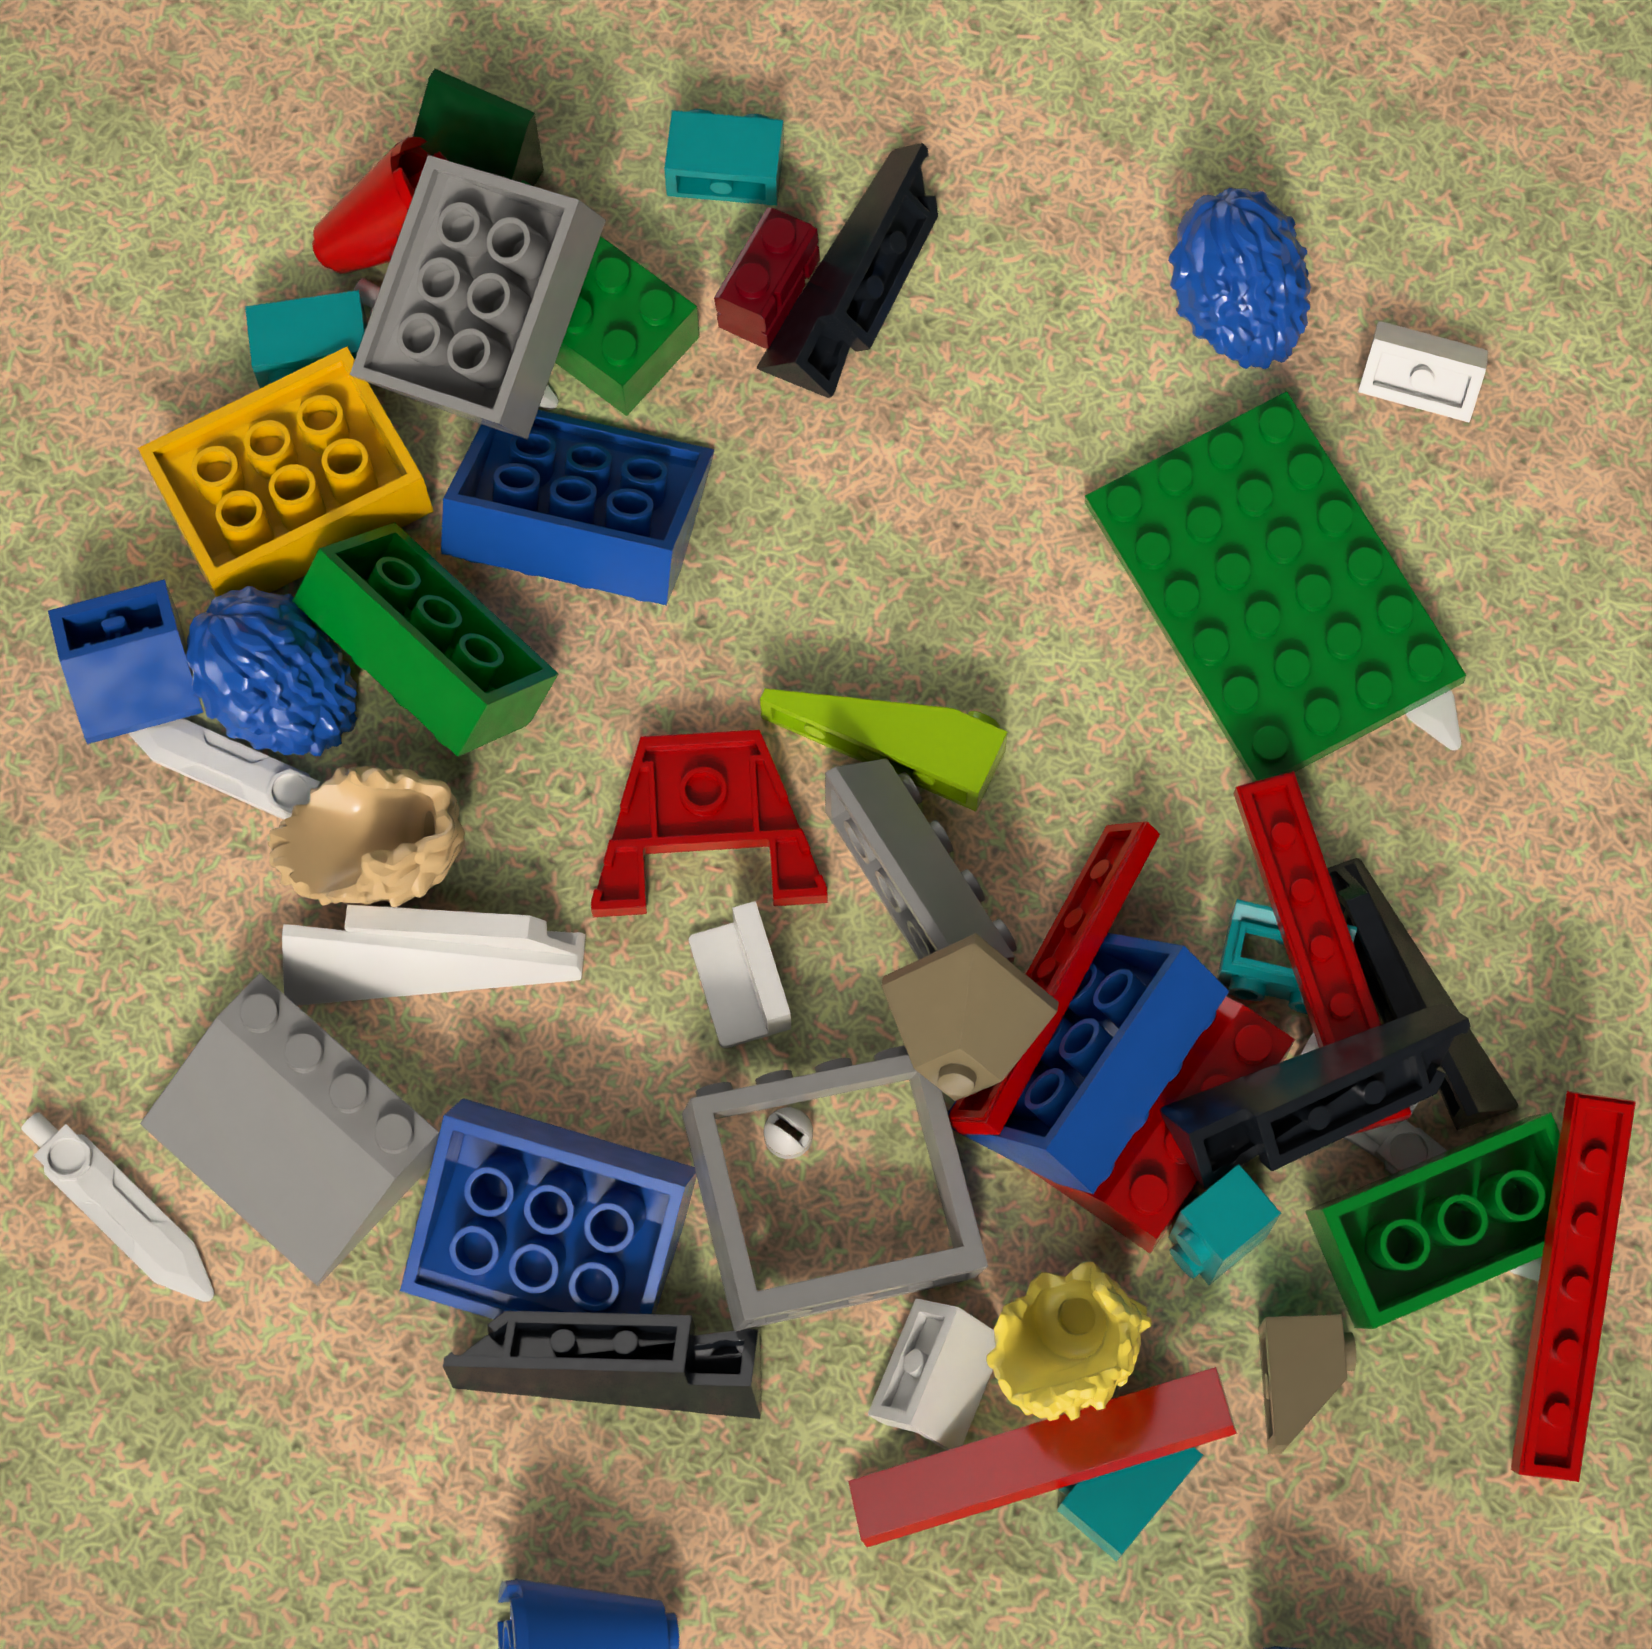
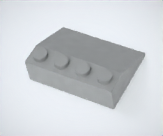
(478, 295)
(291, 1130)

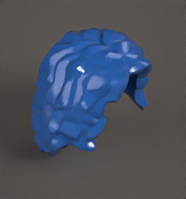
(1241, 277)
(270, 673)

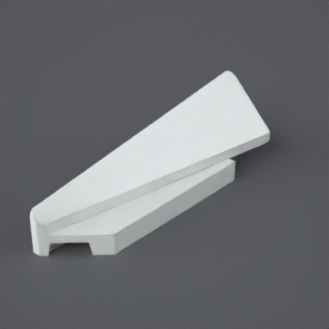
(423, 952)

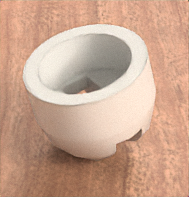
(780, 1140)

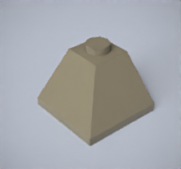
(966, 1015)

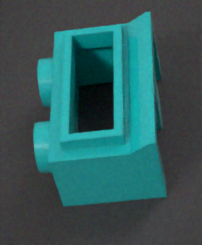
(1252, 978)

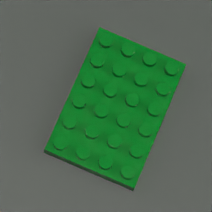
(1274, 590)

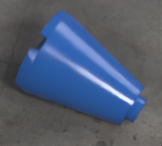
(582, 1619)

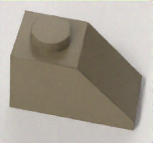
(1301, 1370)

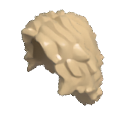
(369, 838)

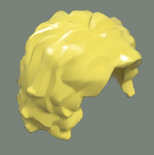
(1067, 1343)

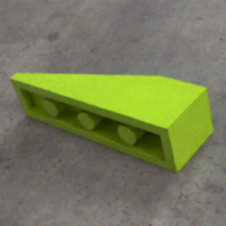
(934, 745)

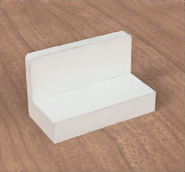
(1424, 371)
(740, 979)
(936, 1374)

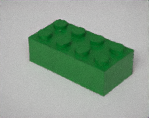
(625, 329)
(424, 638)
(1441, 1222)

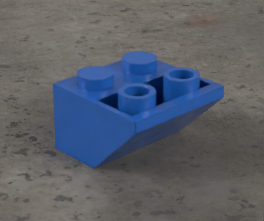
(125, 661)

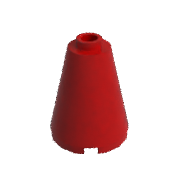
(369, 218)

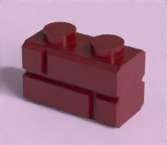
(767, 277)

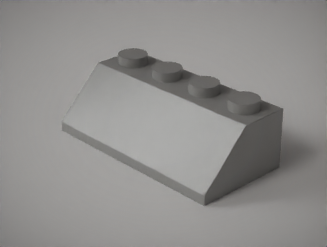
(908, 859)

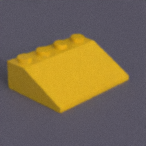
(285, 476)

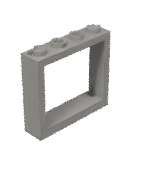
(850, 1288)

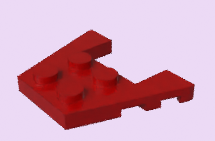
(704, 797)

